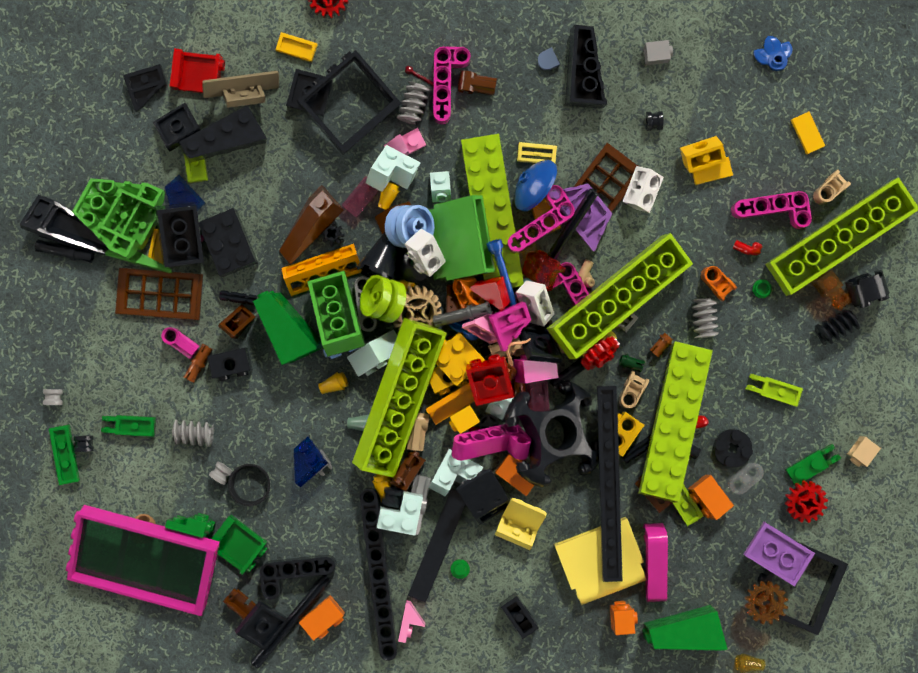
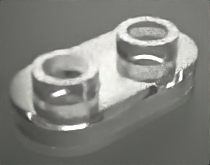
(745, 478)

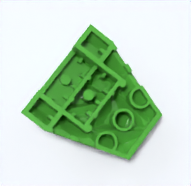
(120, 213)

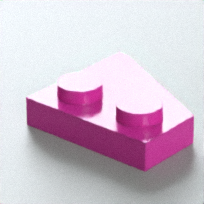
(509, 323)

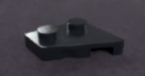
(144, 84)

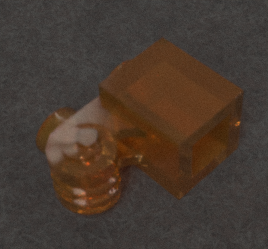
(830, 286)

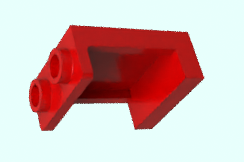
(193, 68)

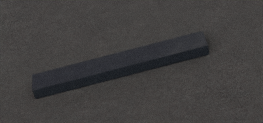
(437, 546)

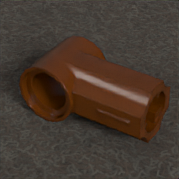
(475, 83)

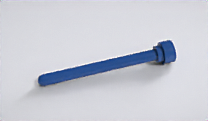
(495, 248)

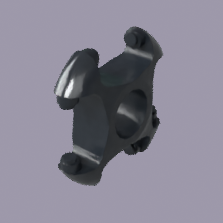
(535, 425)

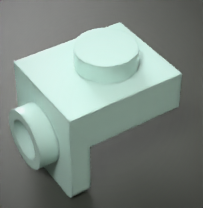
(440, 186)
(498, 408)

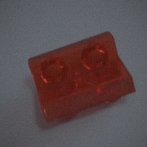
(542, 268)

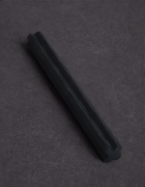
(293, 618)

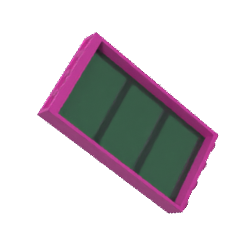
(141, 560)

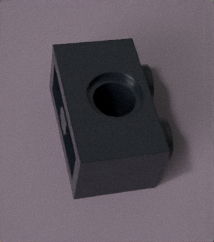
(218, 364)
(519, 615)

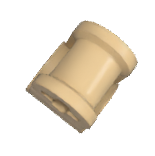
(832, 186)
(633, 389)

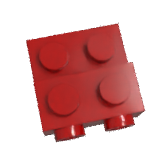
(489, 380)

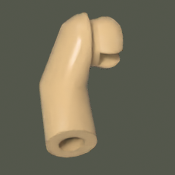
(585, 275)

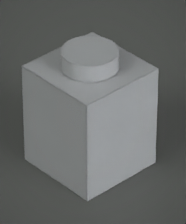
(657, 52)

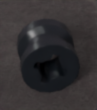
(654, 121)
(490, 421)
(83, 443)
(392, 496)

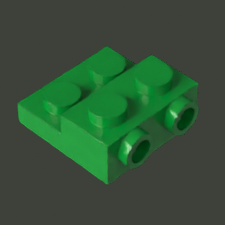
(196, 525)

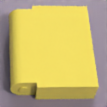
(583, 563)

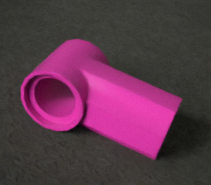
(181, 343)

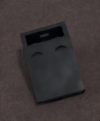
(483, 496)

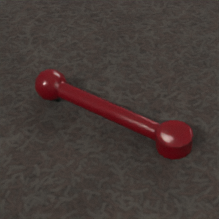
(409, 70)

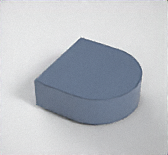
(547, 60)

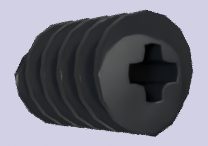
(836, 326)

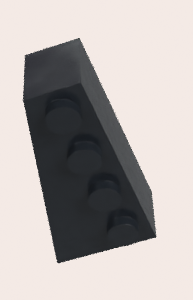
(584, 76)
(228, 134)

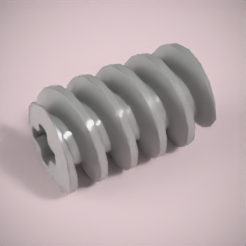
(413, 103)
(705, 318)
(192, 434)

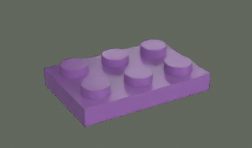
(779, 553)

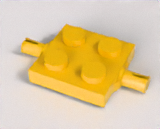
(455, 357)

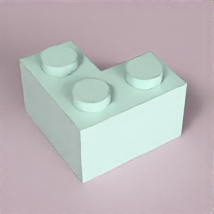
(393, 167)
(373, 354)
(453, 470)
(402, 520)

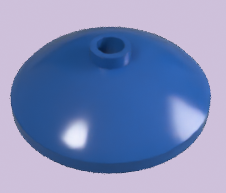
(534, 184)

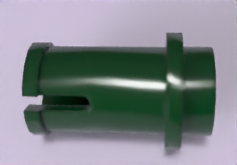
(630, 362)

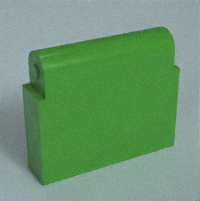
(462, 238)

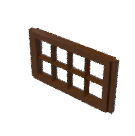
(618, 158)
(123, 291)

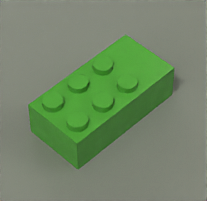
(335, 313)

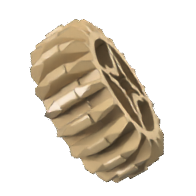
(420, 304)

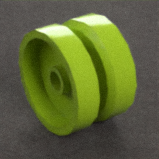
(383, 298)

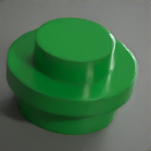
(762, 288)
(460, 569)

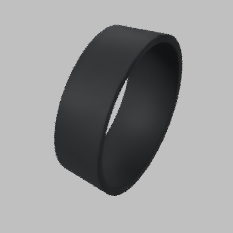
(232, 490)

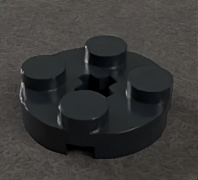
(735, 437)

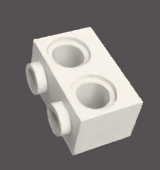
(643, 189)
(425, 253)
(537, 302)

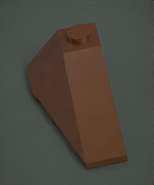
(313, 219)

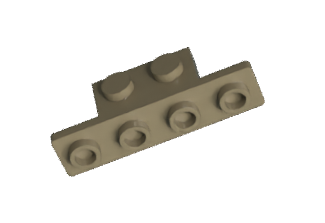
(241, 89)

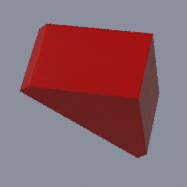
(493, 291)

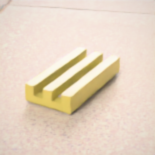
(537, 146)

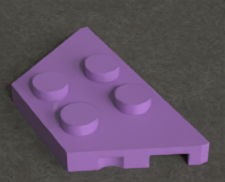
(594, 221)

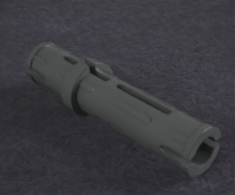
(469, 312)

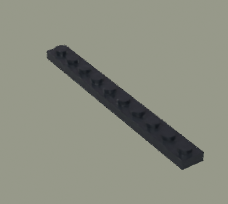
(609, 483)

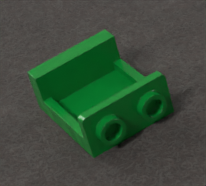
(239, 544)

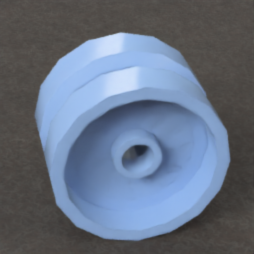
(406, 221)

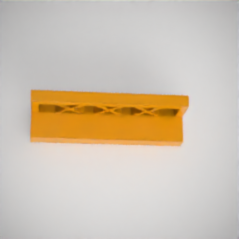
(320, 266)
(451, 404)

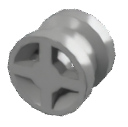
(52, 396)
(220, 473)

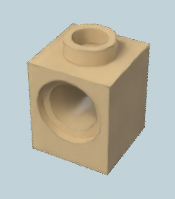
(863, 451)

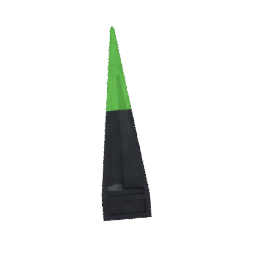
(59, 224)

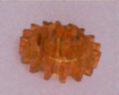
(765, 610)

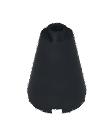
(380, 259)

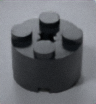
(867, 288)

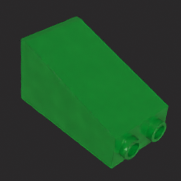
(286, 328)
(687, 631)

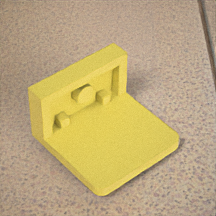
(520, 523)

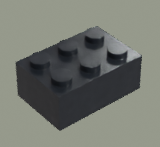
(179, 234)
(228, 242)

